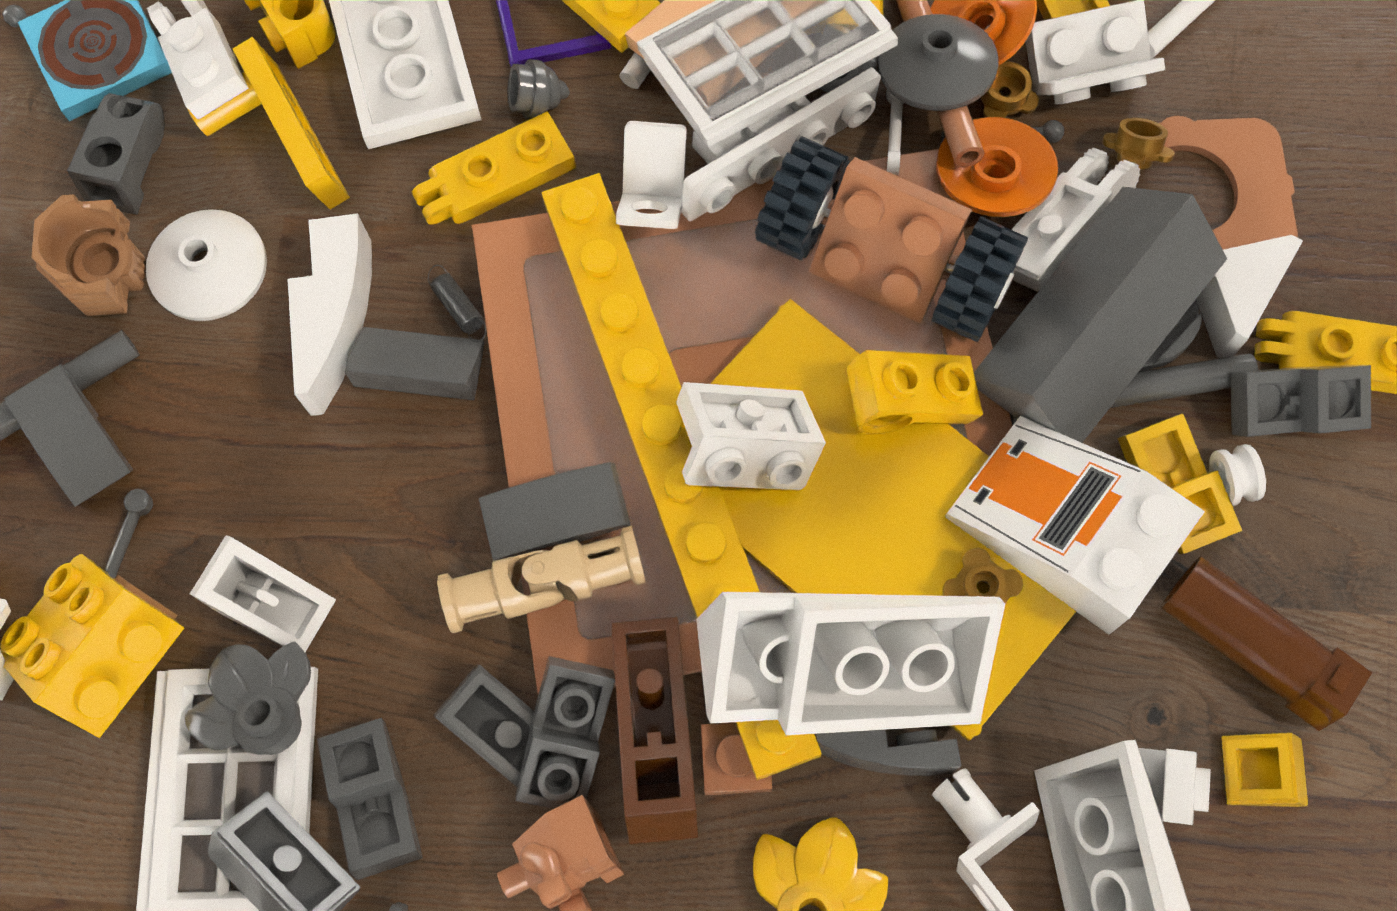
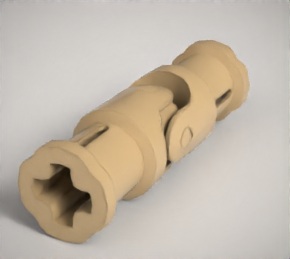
(563, 573)

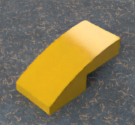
(1173, 458)

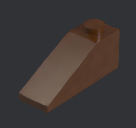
(653, 731)

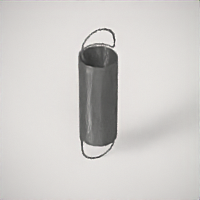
(457, 303)

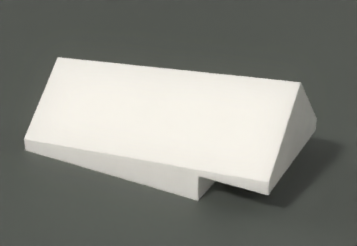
(847, 659)
(1109, 833)

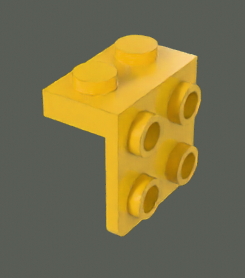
(86, 645)

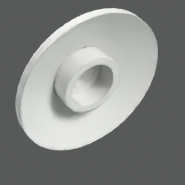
(218, 282)

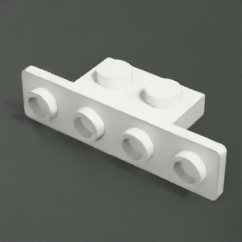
(759, 149)

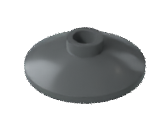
(939, 62)

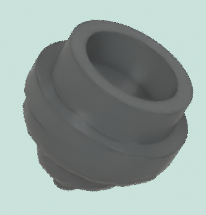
(534, 89)

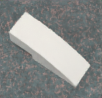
(329, 308)

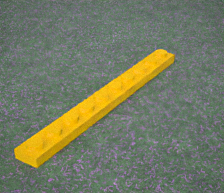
(647, 393)

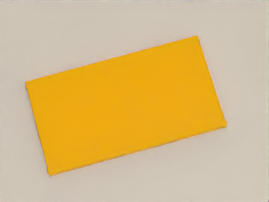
(872, 501)

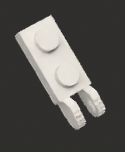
(198, 57)
(1068, 214)

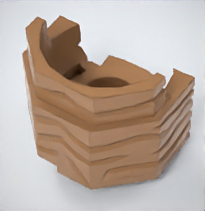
(88, 254)

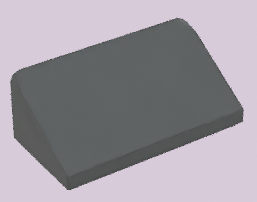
(415, 363)
(278, 861)

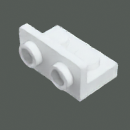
(1091, 50)
(748, 436)

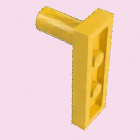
(271, 89)

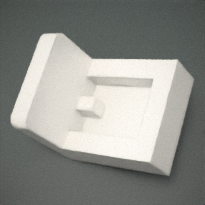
(1177, 783)

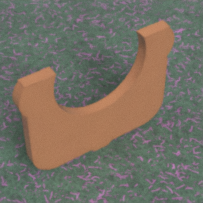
(1255, 165)

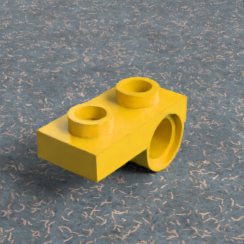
(297, 26)
(908, 387)

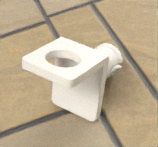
(652, 174)
(985, 830)

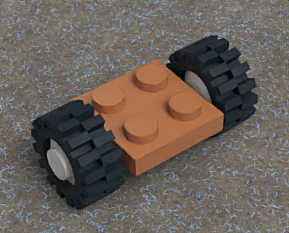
(888, 238)

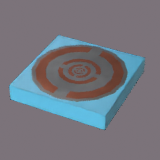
(94, 51)

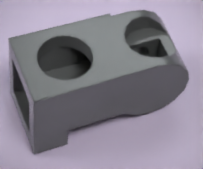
(117, 151)

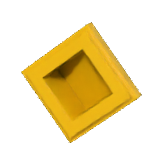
(1264, 770)

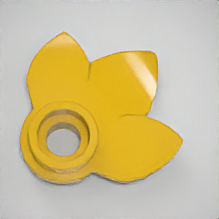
(817, 872)

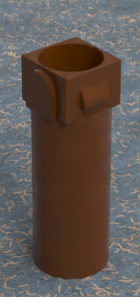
(1308, 675)

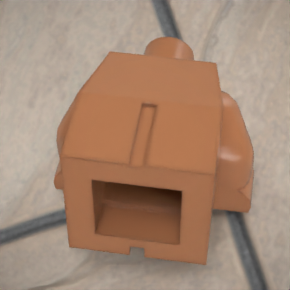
(561, 856)

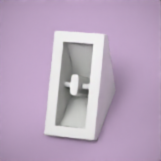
(1243, 289)
(262, 595)

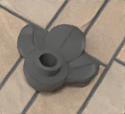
(245, 693)

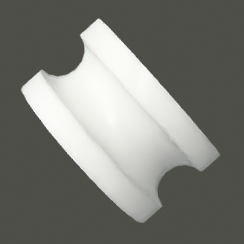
(1240, 473)

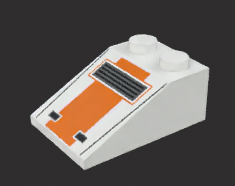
(1075, 520)

